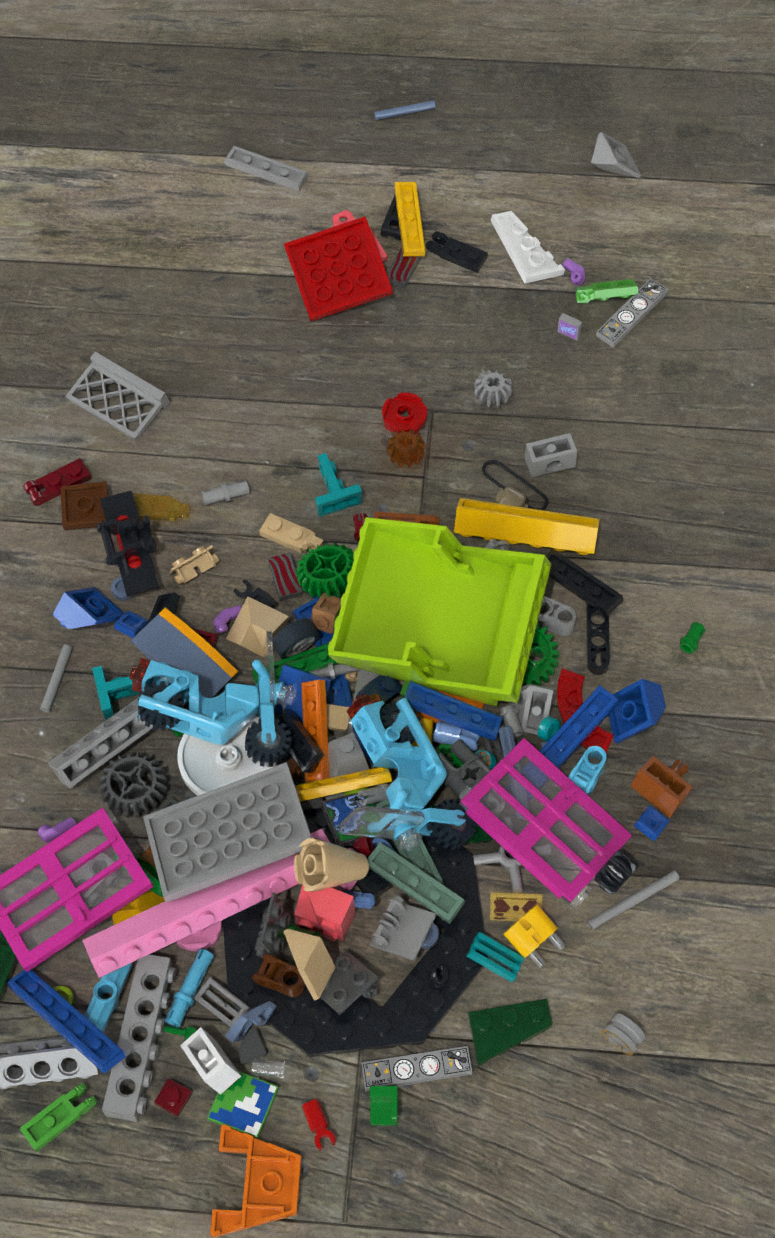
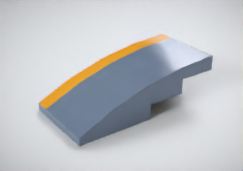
(179, 646)

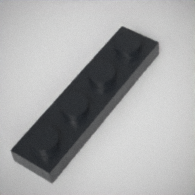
(583, 583)

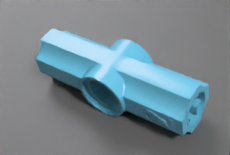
(101, 1009)

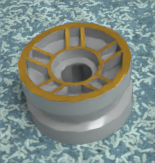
(624, 1034)

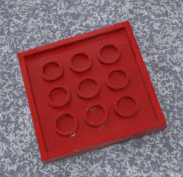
(338, 268)

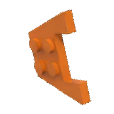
(269, 1184)

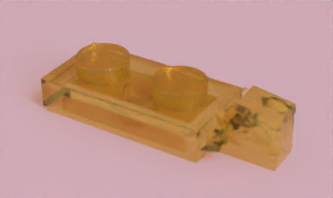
(160, 507)

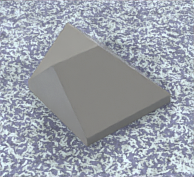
(613, 157)

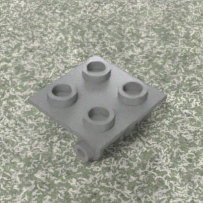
(402, 929)

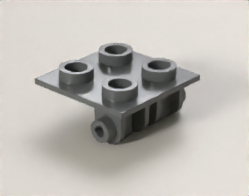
(273, 924)
(348, 983)

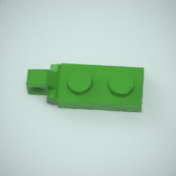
(605, 290)

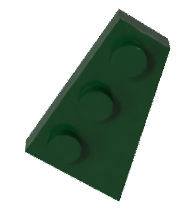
(507, 1026)

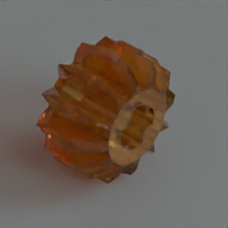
(405, 447)

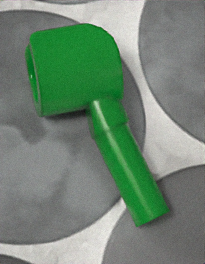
(187, 1032)

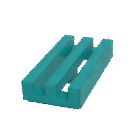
(497, 953)

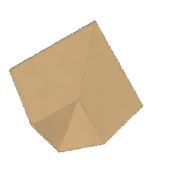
(253, 622)

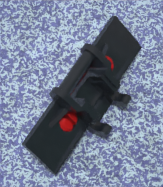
(134, 542)

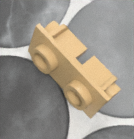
(201, 559)

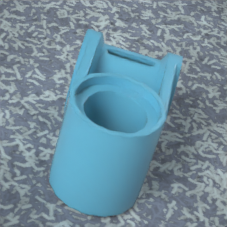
(586, 774)

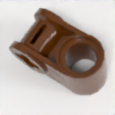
(274, 974)

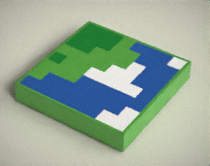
(244, 1105)

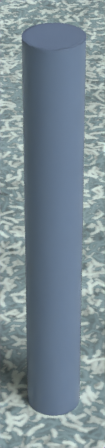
(404, 110)

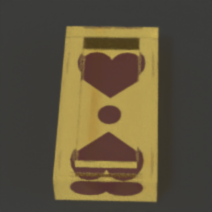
(512, 905)

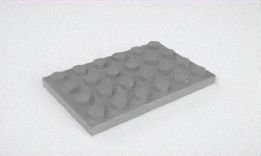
(226, 832)

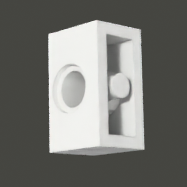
(210, 1061)

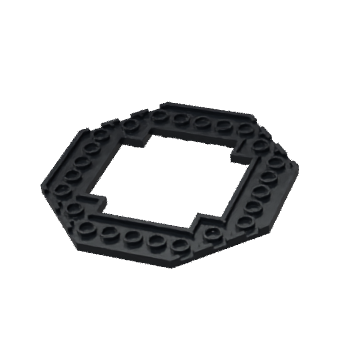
(411, 1009)

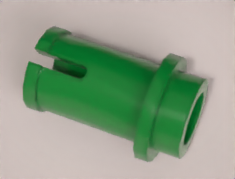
(690, 641)

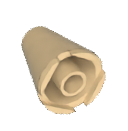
(327, 865)

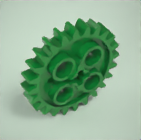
(547, 651)

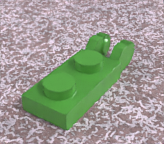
(56, 1117)

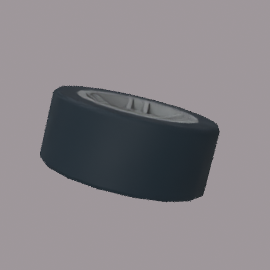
(295, 638)

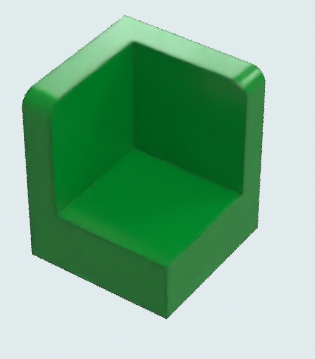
(383, 1105)

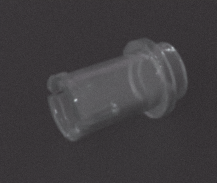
(268, 1068)

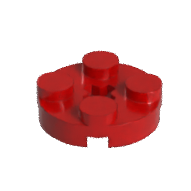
(404, 402)

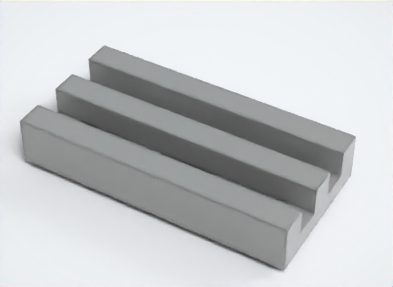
(205, 990)

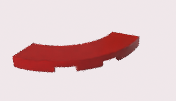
(570, 699)

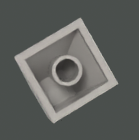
(345, 758)

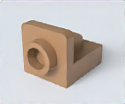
(325, 613)

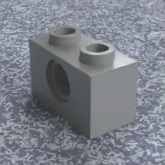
(550, 455)

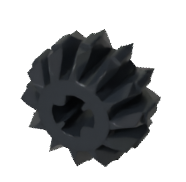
(616, 871)

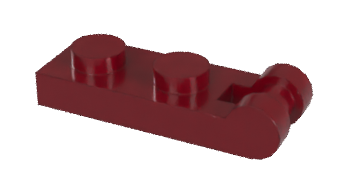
(70, 474)

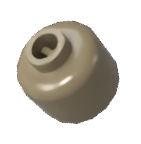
(511, 497)

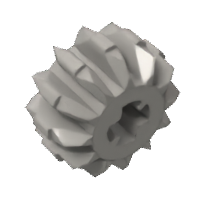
(493, 388)

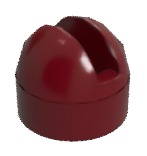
(364, 845)

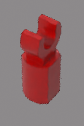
(317, 1122)

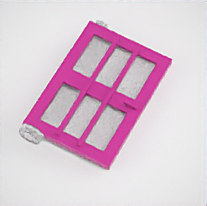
(545, 822)
(68, 888)

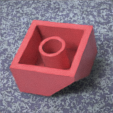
(326, 912)

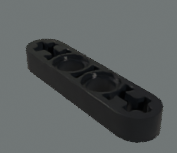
(594, 630)

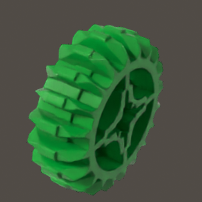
(325, 570)

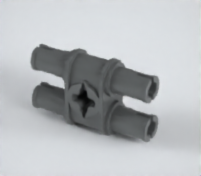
(472, 767)

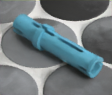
(191, 983)

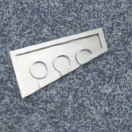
(524, 250)

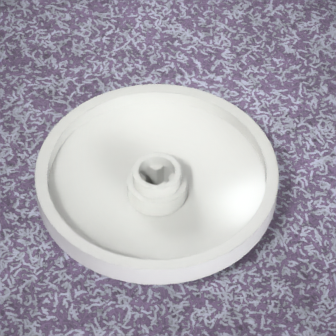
(211, 766)

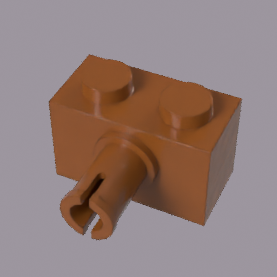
(663, 785)

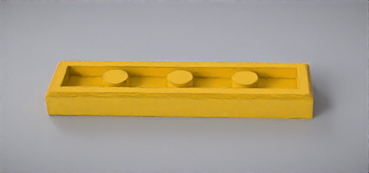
(409, 219)
(343, 783)

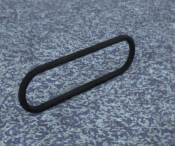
(518, 477)

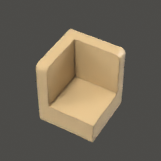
(337, 717)

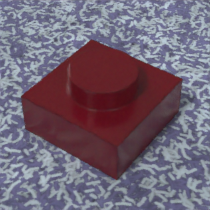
(173, 1097)

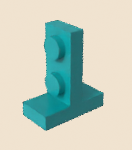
(338, 496)
(110, 691)

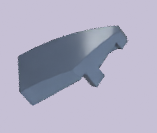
(258, 1016)

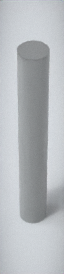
(56, 678)

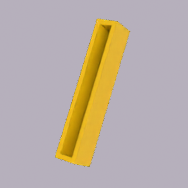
(526, 526)

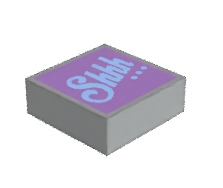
(569, 326)

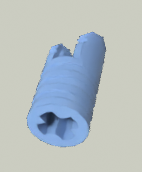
(449, 734)

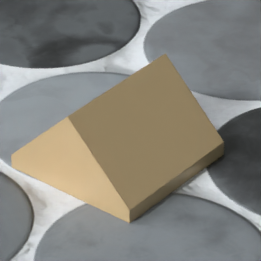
(311, 960)

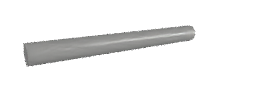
(633, 900)

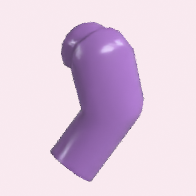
(576, 270)
(224, 616)
(49, 834)

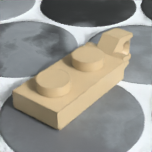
(289, 534)

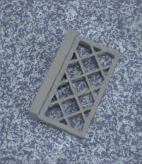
(124, 379)

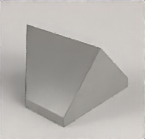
(533, 706)

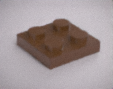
(82, 505)

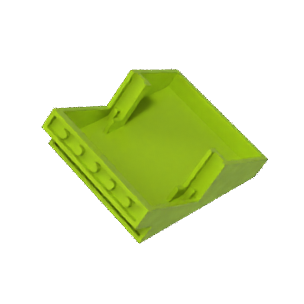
(439, 611)

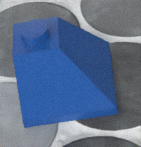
(85, 608)
(637, 709)

